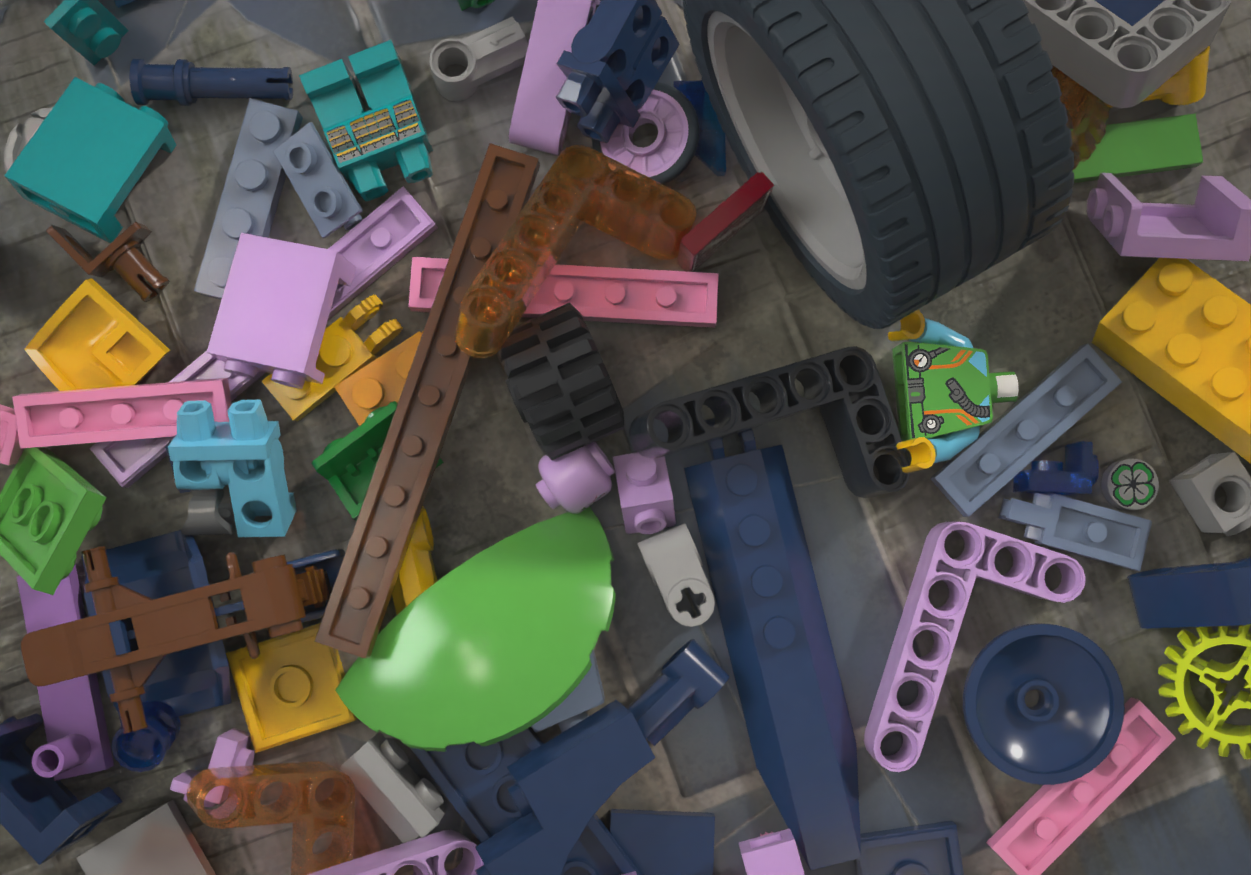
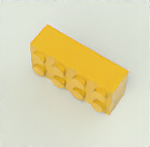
(1188, 345)

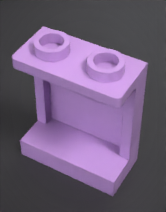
(1209, 230)
(277, 309)

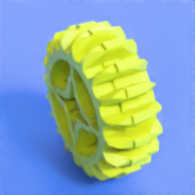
(1211, 724)

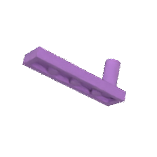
(72, 707)

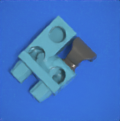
(233, 454)

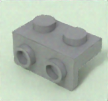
(393, 789)

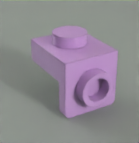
(644, 493)
(229, 751)

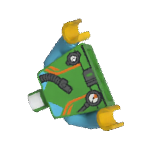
(942, 390)

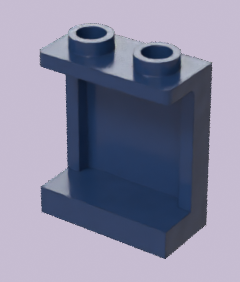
(37, 808)

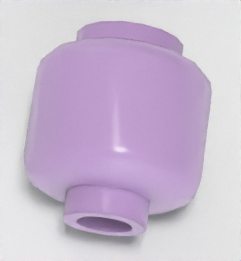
(575, 478)

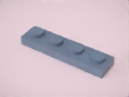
(249, 190)
(1026, 430)

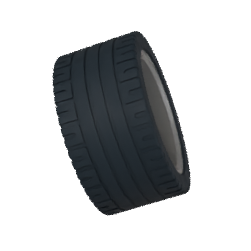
(894, 136)

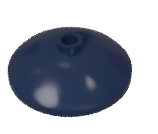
(1076, 708)

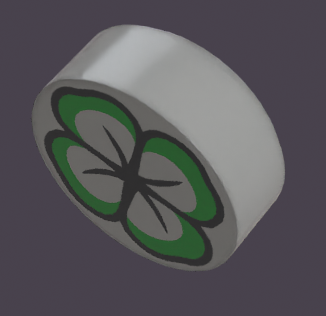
(1130, 484)

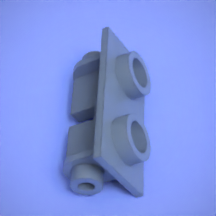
(318, 181)

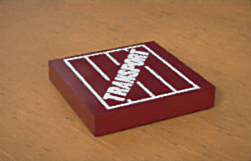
(724, 222)

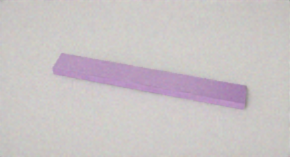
(370, 246)

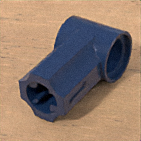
(686, 682)

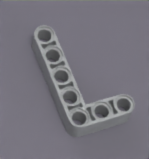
(1123, 60)

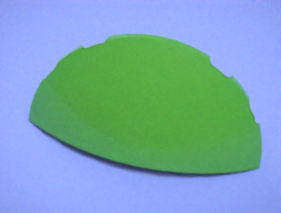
(490, 640)

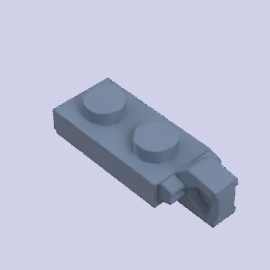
(1081, 528)

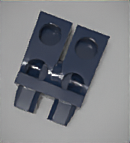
(615, 65)

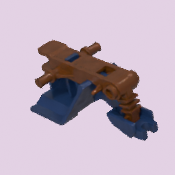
(158, 626)

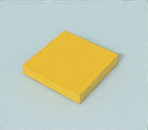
(289, 688)

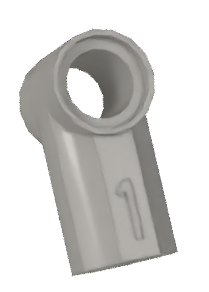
(483, 54)

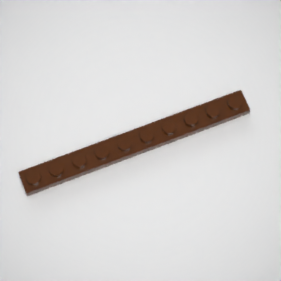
(421, 415)

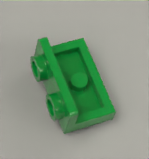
(351, 460)

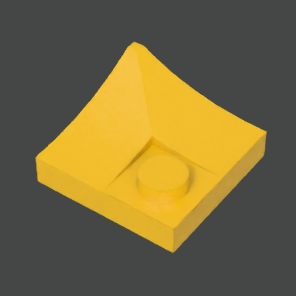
(94, 343)

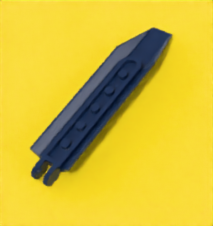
(779, 645)

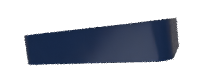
(1193, 595)

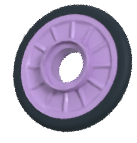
(675, 140)

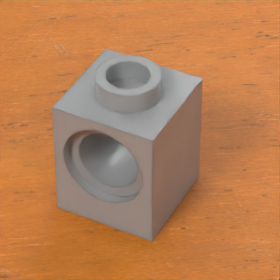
(1197, 492)

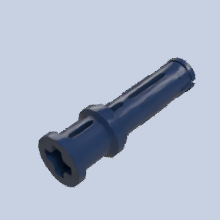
(187, 83)

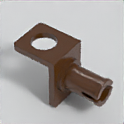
(120, 256)

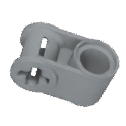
(675, 566)

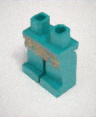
(373, 138)

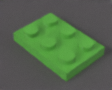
(45, 518)

